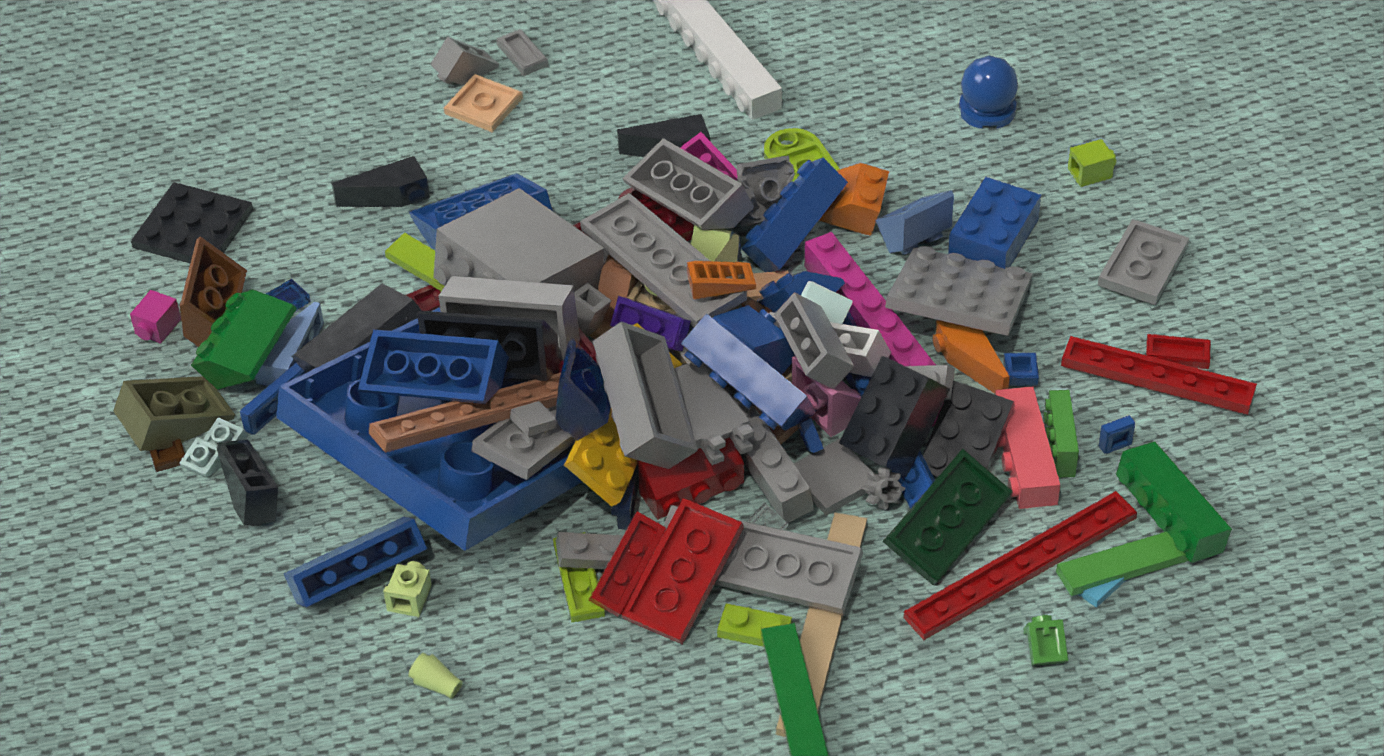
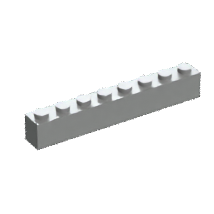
(769, 462)

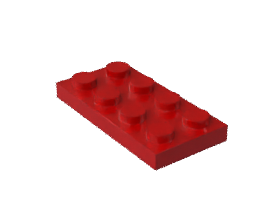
(682, 571)

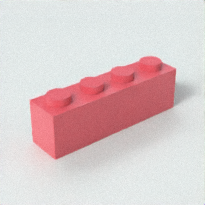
(1028, 452)

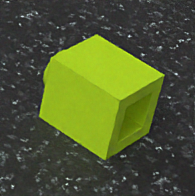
(1091, 162)

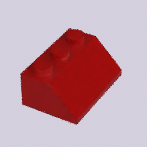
(689, 479)

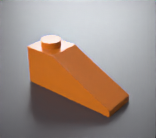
(971, 354)

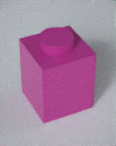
(155, 316)

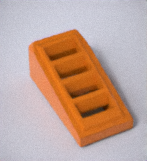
(710, 279)

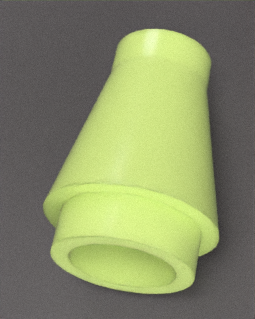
(434, 675)

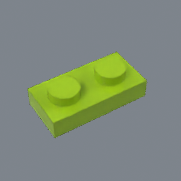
(745, 623)

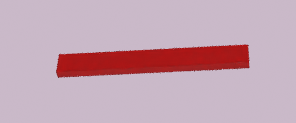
(1019, 565)

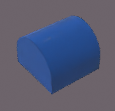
(1021, 369)

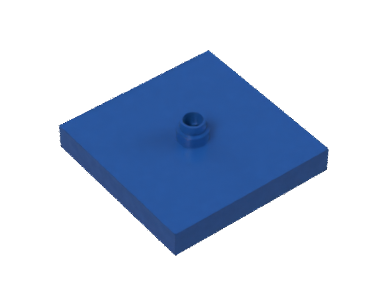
(433, 480)

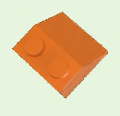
(859, 200)

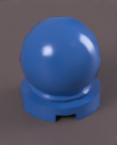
(988, 92)

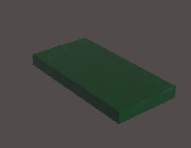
(947, 517)

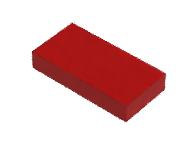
(1181, 350)

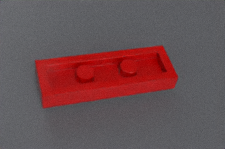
(627, 564)

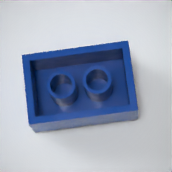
(995, 223)

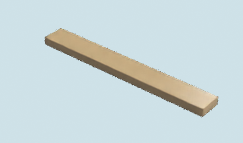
(823, 626)

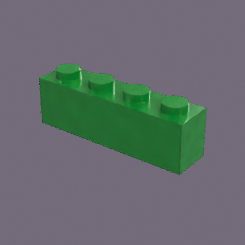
(1173, 502)

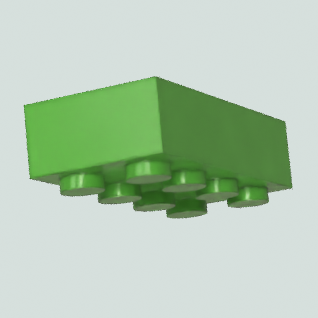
(1061, 432)

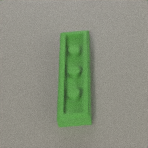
(1119, 562)

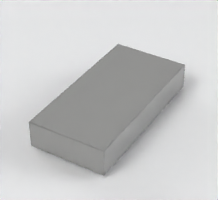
(522, 52)

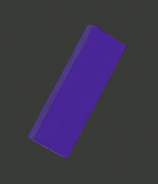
(652, 319)

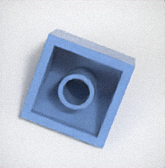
(917, 222)

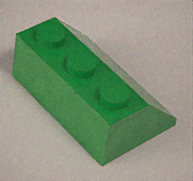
(242, 338)

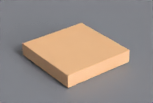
(483, 103)

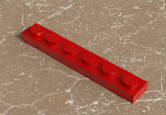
(1159, 375)

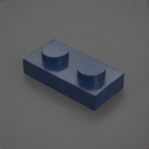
(625, 509)

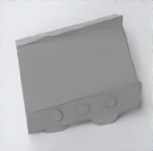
(763, 184)

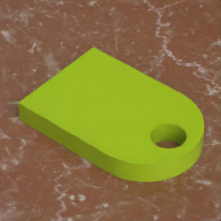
(804, 147)

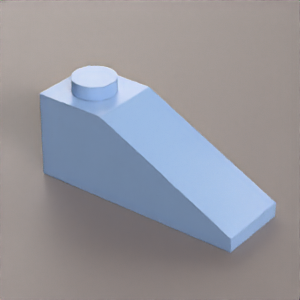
(296, 334)

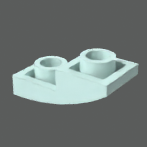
(203, 454)

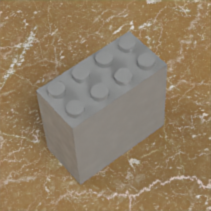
(517, 242)

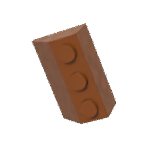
(208, 287)

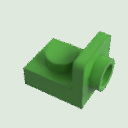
(1046, 640)

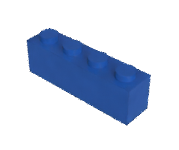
(794, 214)
(355, 561)

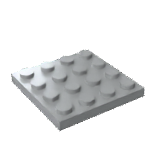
(959, 290)

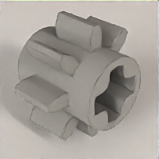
(886, 480)

